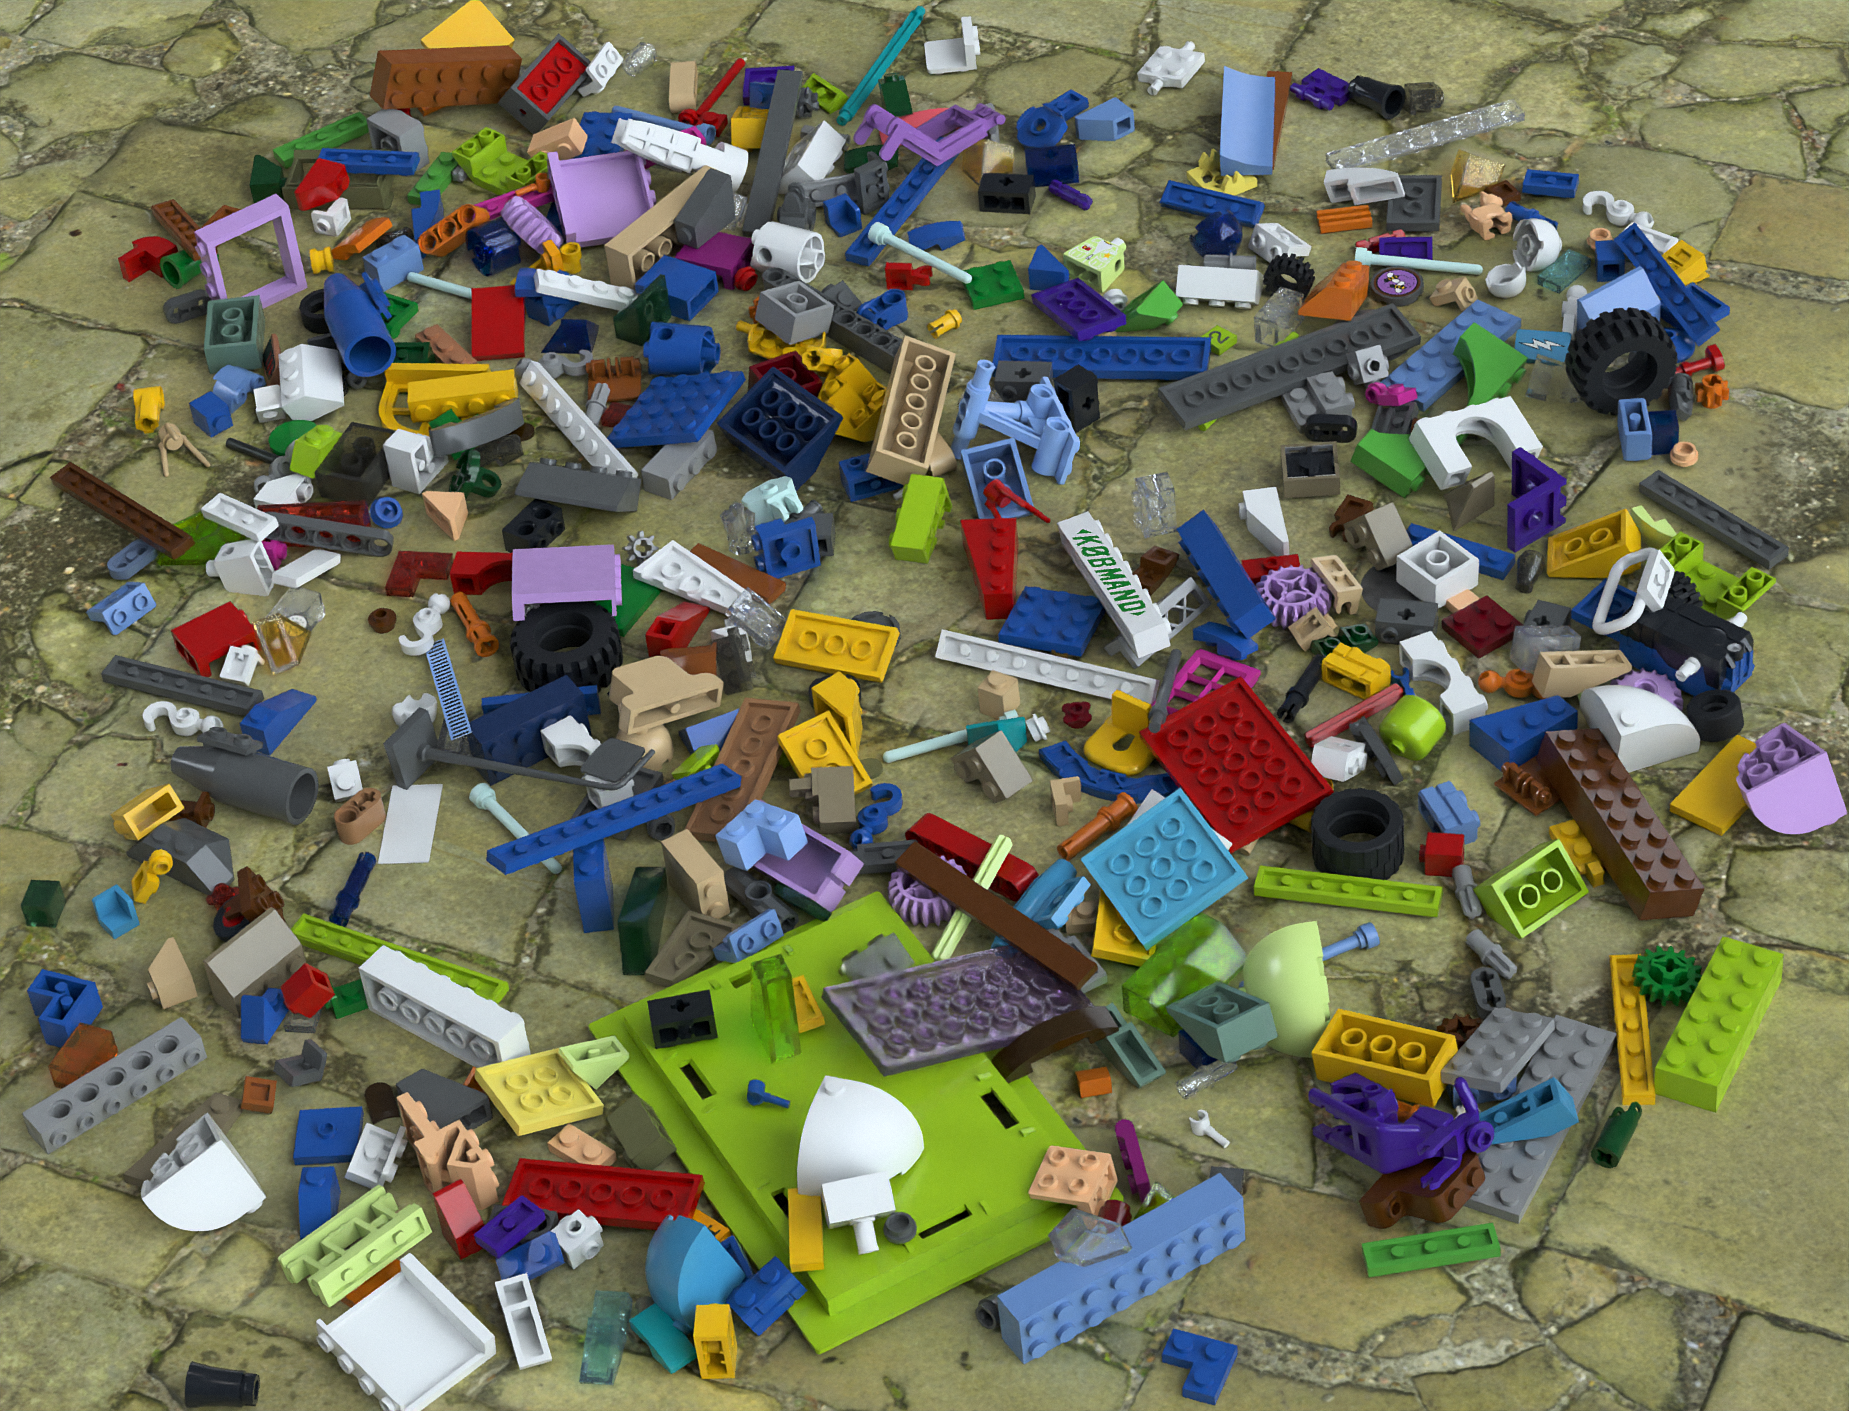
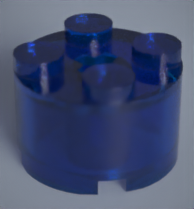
(493, 246)

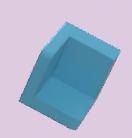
(115, 911)

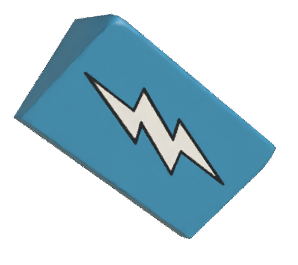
(1545, 343)

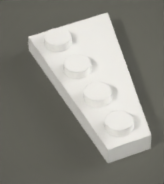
(689, 577)

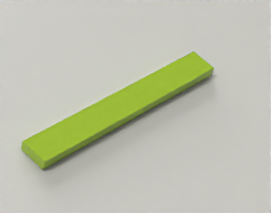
(360, 947)

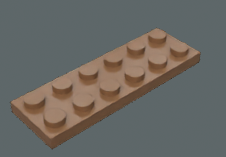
(750, 752)

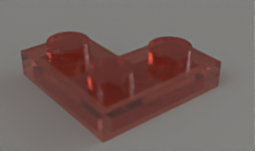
(413, 566)

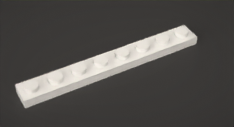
(572, 420)
(1043, 667)

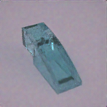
(605, 1337)

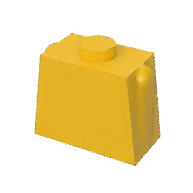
(146, 812)

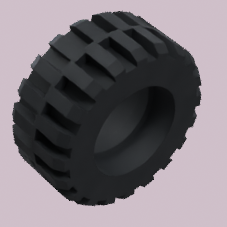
(1608, 339)
(560, 627)

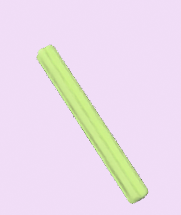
(984, 877)

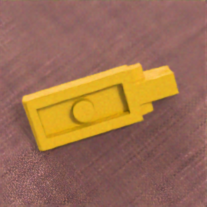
(1579, 851)

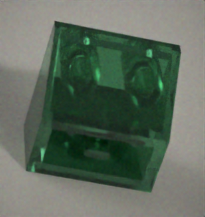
(647, 306)

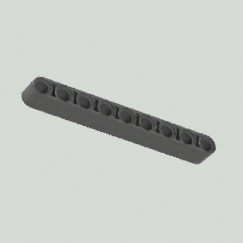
(848, 326)

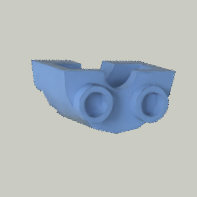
(234, 384)

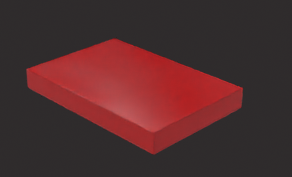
(497, 323)

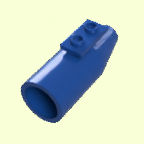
(356, 323)

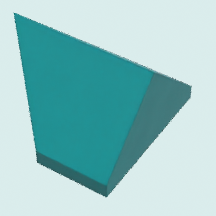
(1013, 729)

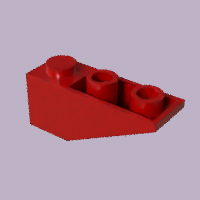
(675, 627)

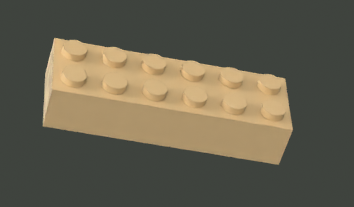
(649, 237)
(911, 411)

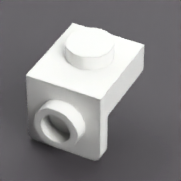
(344, 779)

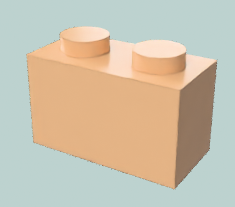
(565, 138)

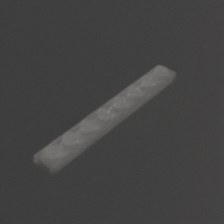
(1427, 136)

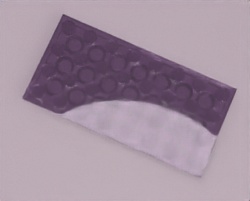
(949, 1007)

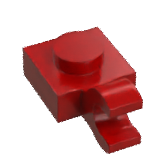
(903, 276)

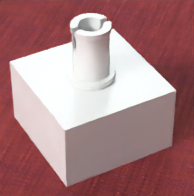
(858, 1204)

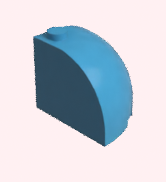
(688, 1269)

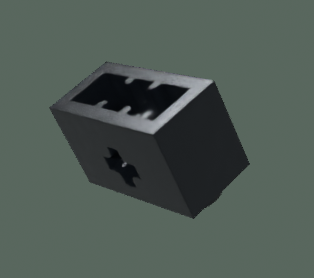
(1006, 193)
(1079, 396)
(682, 1019)

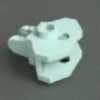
(773, 500)

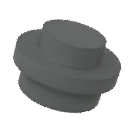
(900, 1228)

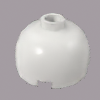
(1536, 244)

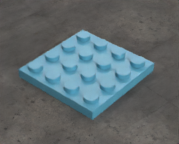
(1164, 868)

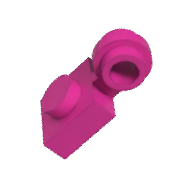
(1390, 396)

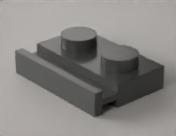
(1395, 418)

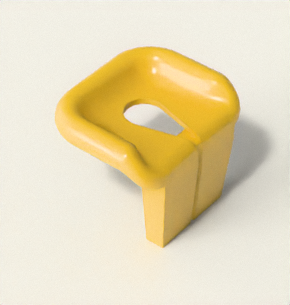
(1127, 717)

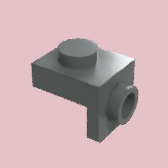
(843, 295)
(304, 1067)

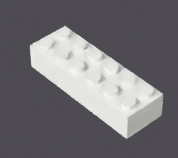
(441, 1010)

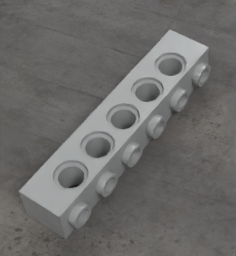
(114, 1085)

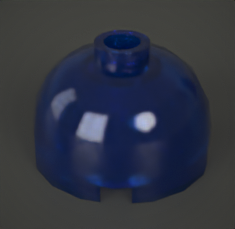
(1217, 235)

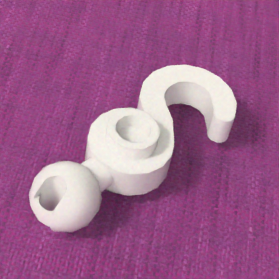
(1617, 212)
(1569, 309)
(426, 623)
(184, 721)

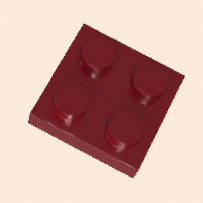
(1481, 626)

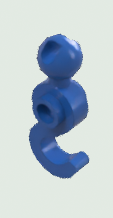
(874, 818)

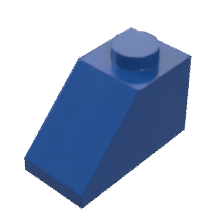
(317, 1198)

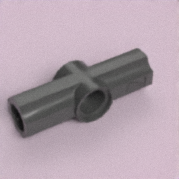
(758, 897)

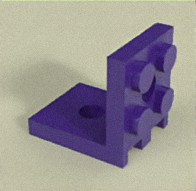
(1537, 501)

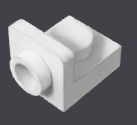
(333, 220)
(240, 664)

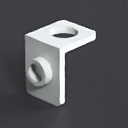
(269, 403)

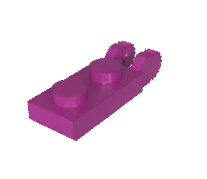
(1132, 1158)

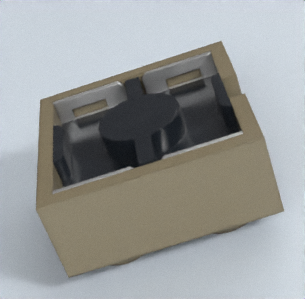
(1310, 469)

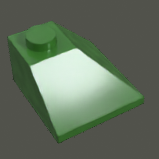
(1151, 309)

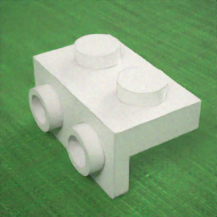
(600, 70)
(374, 1156)

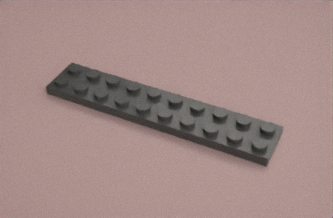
(1284, 366)

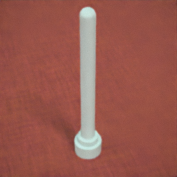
(881, 235)
(1367, 258)
(439, 285)
(935, 743)
(485, 798)

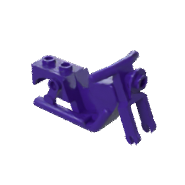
(1392, 1145)

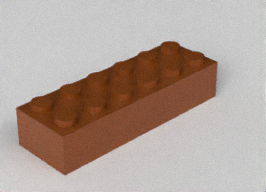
(443, 76)

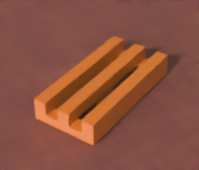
(1344, 219)

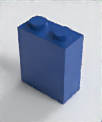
(687, 284)
(594, 887)

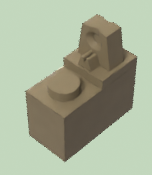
(832, 797)

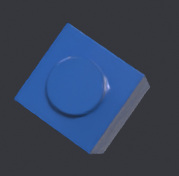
(1608, 261)
(211, 414)

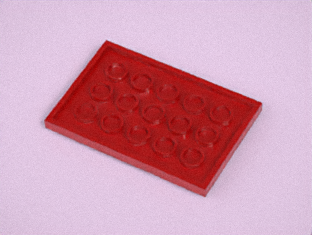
(1237, 764)

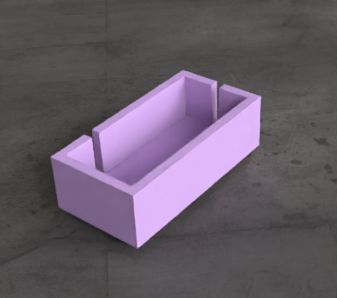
(815, 870)

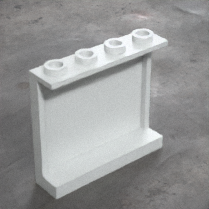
(408, 1340)

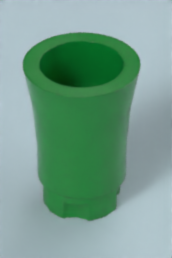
(179, 268)

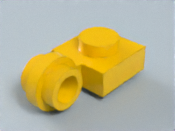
(146, 879)

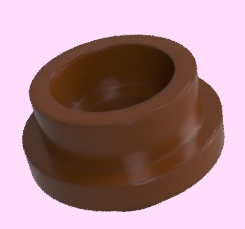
(382, 620)

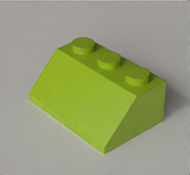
(1532, 889)

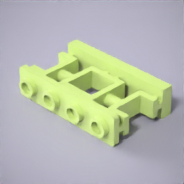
(383, 1240)

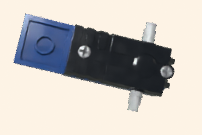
(1678, 641)

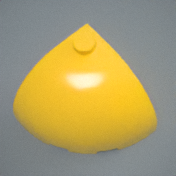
(468, 27)

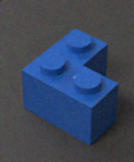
(63, 1004)

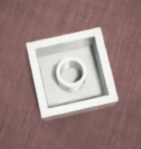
(1437, 569)

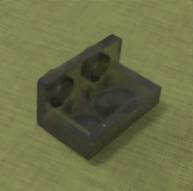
(732, 662)
(880, 957)

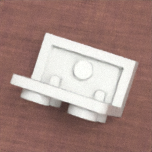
(954, 54)

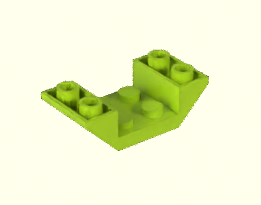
(495, 168)
(1719, 590)

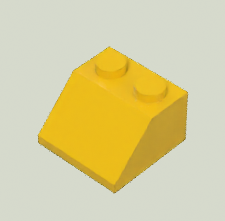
(842, 700)

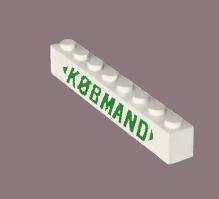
(1114, 584)

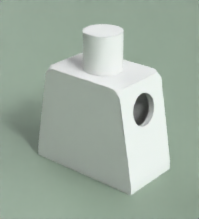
(243, 568)

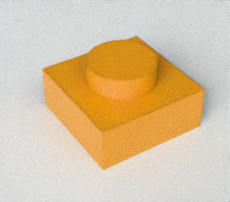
(551, 257)

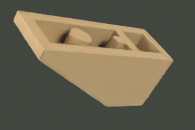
(1574, 671)

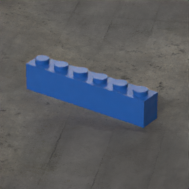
(1224, 575)

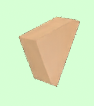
(447, 511)

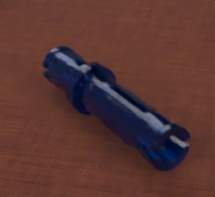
(349, 897)

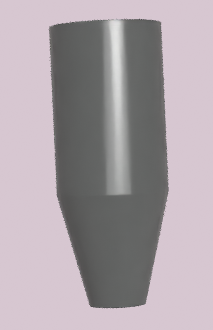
(247, 779)

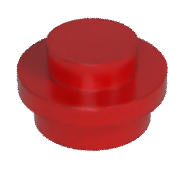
(745, 278)

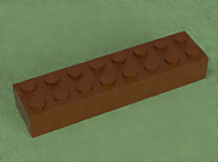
(1620, 824)

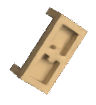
(1339, 582)

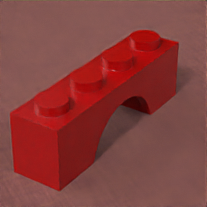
(478, 571)

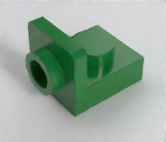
(348, 999)

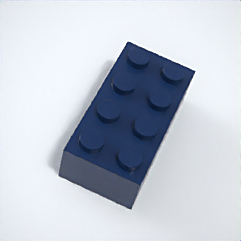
(513, 730)

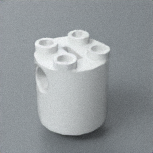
(788, 248)

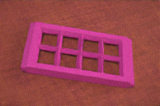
(1212, 661)

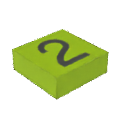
(1220, 339)

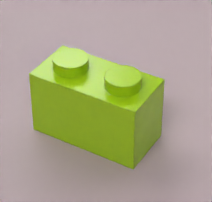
(312, 449)

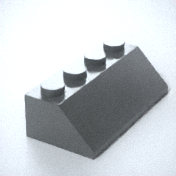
(580, 486)

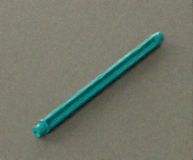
(880, 65)

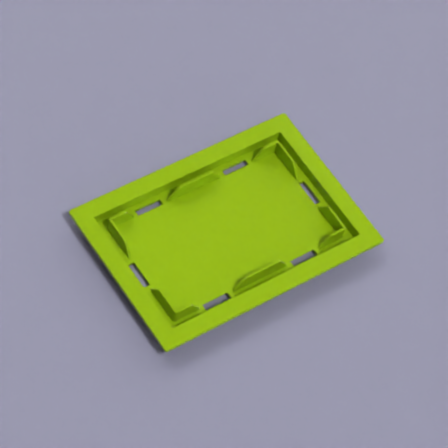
(754, 1149)

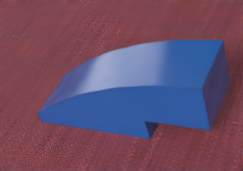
(428, 214)

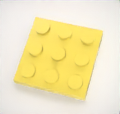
(538, 1092)

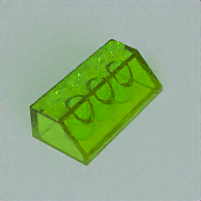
(1184, 964)

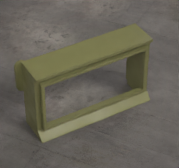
(357, 194)

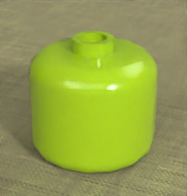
(1412, 727)

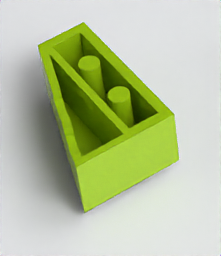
(919, 518)

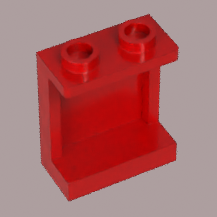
(212, 635)

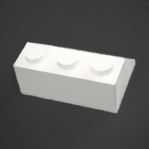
(812, 156)
(1219, 286)
(310, 381)

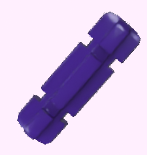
(1070, 194)

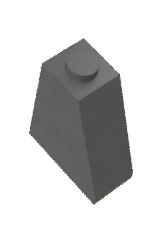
(706, 210)
(446, 1099)

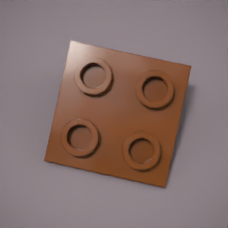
(622, 379)
(1528, 786)

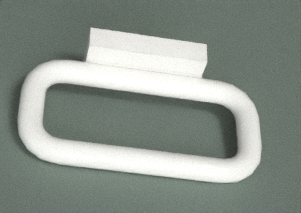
(1650, 592)

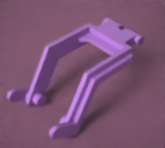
(923, 138)

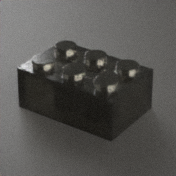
(355, 465)

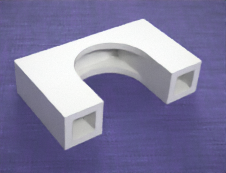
(1495, 420)

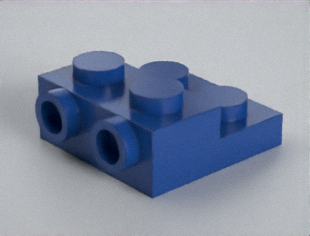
(786, 547)

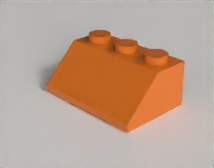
(1338, 293)

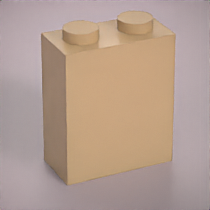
(695, 875)

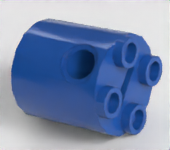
(681, 349)

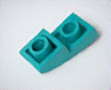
(666, 1342)

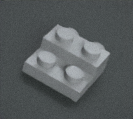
(1322, 395)

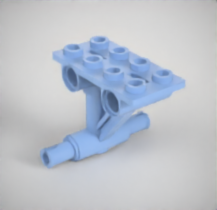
(1035, 422)

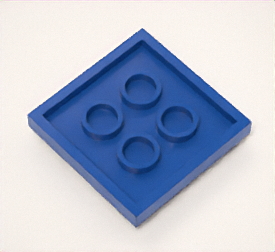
(1052, 621)

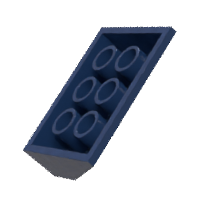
(781, 427)

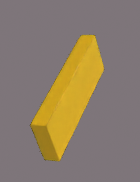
(805, 1232)

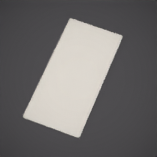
(410, 824)

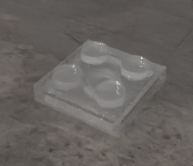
(756, 618)

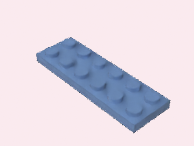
(1434, 367)

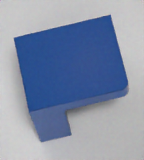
(842, 215)

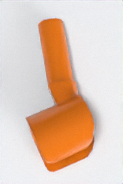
(541, 185)

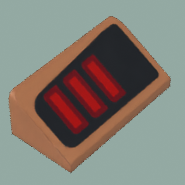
(271, 361)

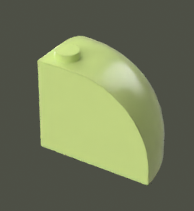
(1290, 976)

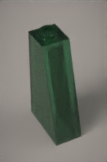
(642, 919)

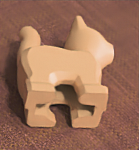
(1488, 216)

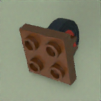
(248, 905)

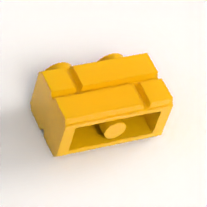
(1355, 671)

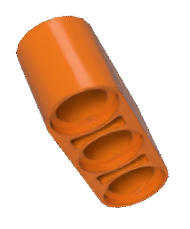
(443, 230)

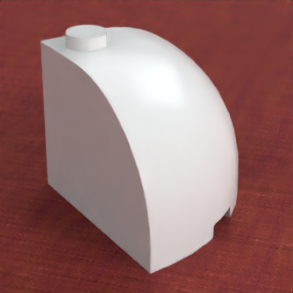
(1639, 725)
(854, 1134)
(202, 1181)

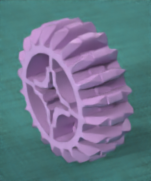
(530, 224)
(1293, 593)
(917, 902)

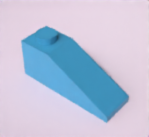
(1532, 1113)

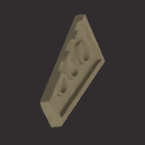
(220, 1107)

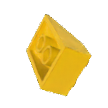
(748, 127)
(1594, 547)

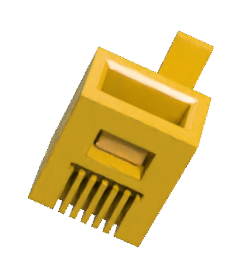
(1686, 262)

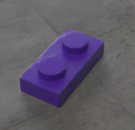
(1407, 247)
(509, 1226)

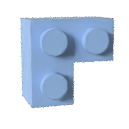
(760, 831)

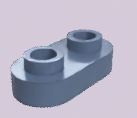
(131, 560)

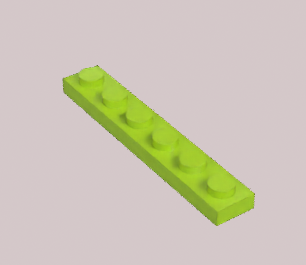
(1348, 891)

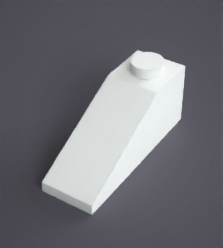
(1265, 519)

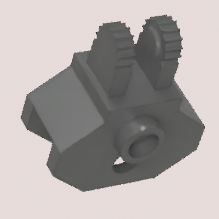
(797, 209)

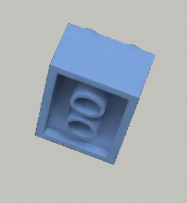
(991, 462)

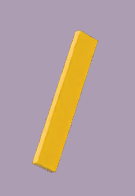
(1631, 1033)

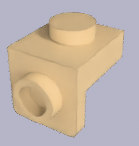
(1454, 290)

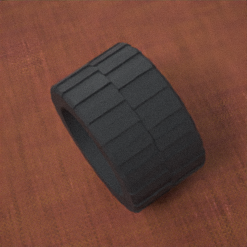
(1358, 812)

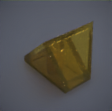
(987, 157)
(1472, 175)
(280, 642)

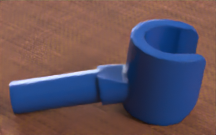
(756, 1095)

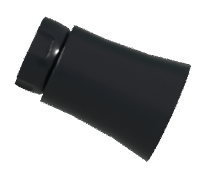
(1377, 95)
(220, 1387)

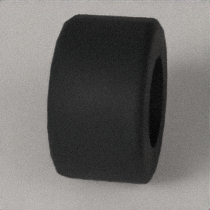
(1716, 715)

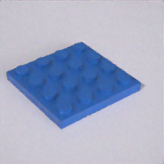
(676, 409)

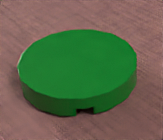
(287, 433)

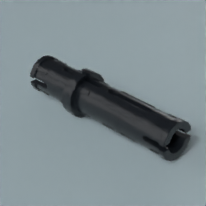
(1298, 696)

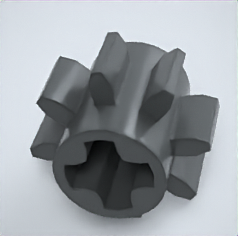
(807, 103)

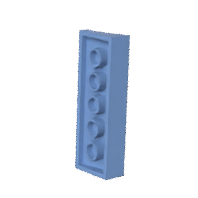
(1247, 124)

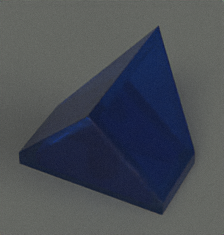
(572, 337)

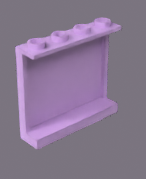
(599, 195)
(565, 576)

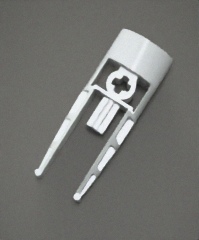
(679, 150)

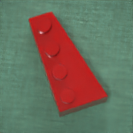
(993, 559)

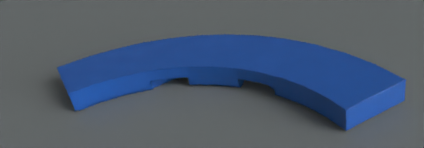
(1102, 783)

